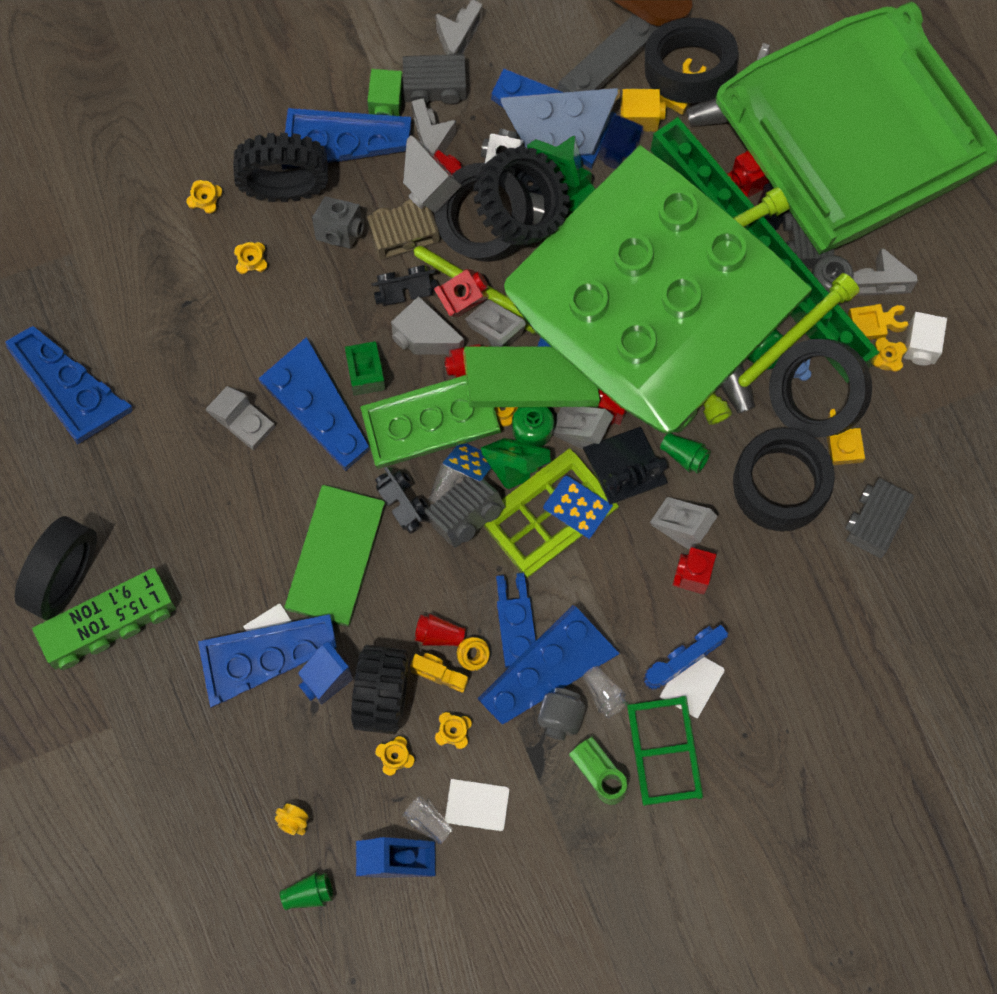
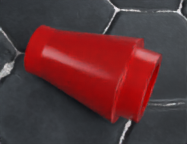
(438, 632)

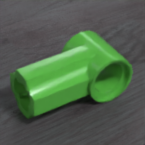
(598, 769)

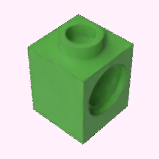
(385, 92)

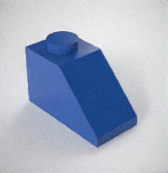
(324, 674)
(395, 858)

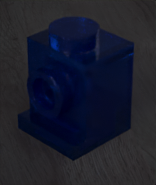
(620, 141)

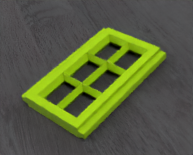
(525, 493)

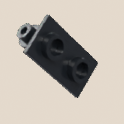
(391, 286)
(398, 488)

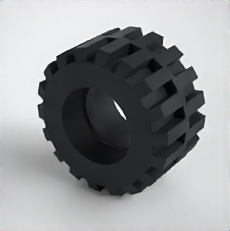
(380, 689)

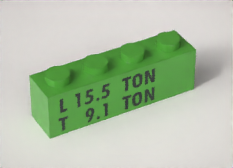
(104, 619)

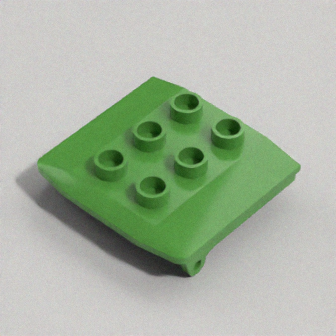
(858, 124)
(654, 292)

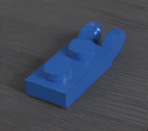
(514, 620)
(684, 658)

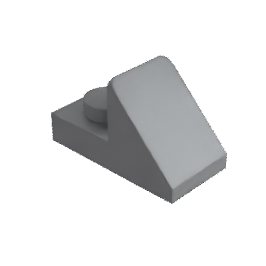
(458, 34)
(432, 135)
(890, 277)
(496, 324)
(240, 417)
(581, 425)
(683, 521)

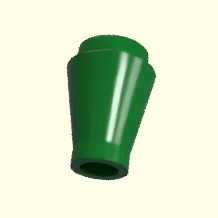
(686, 452)
(309, 892)

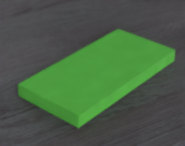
(525, 378)
(425, 422)
(335, 555)

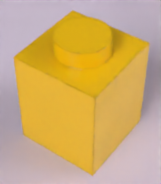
(643, 107)

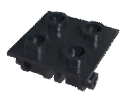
(626, 465)

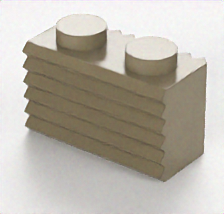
(402, 229)

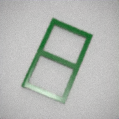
(640, 754)

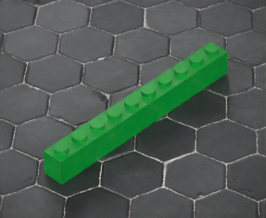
(687, 156)

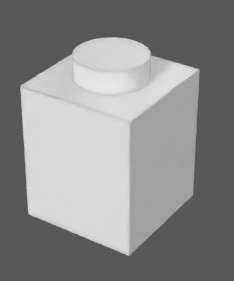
(925, 338)

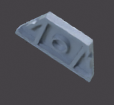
(562, 115)

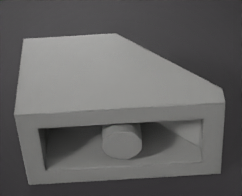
(427, 177)
(424, 330)

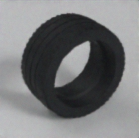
(805, 449)

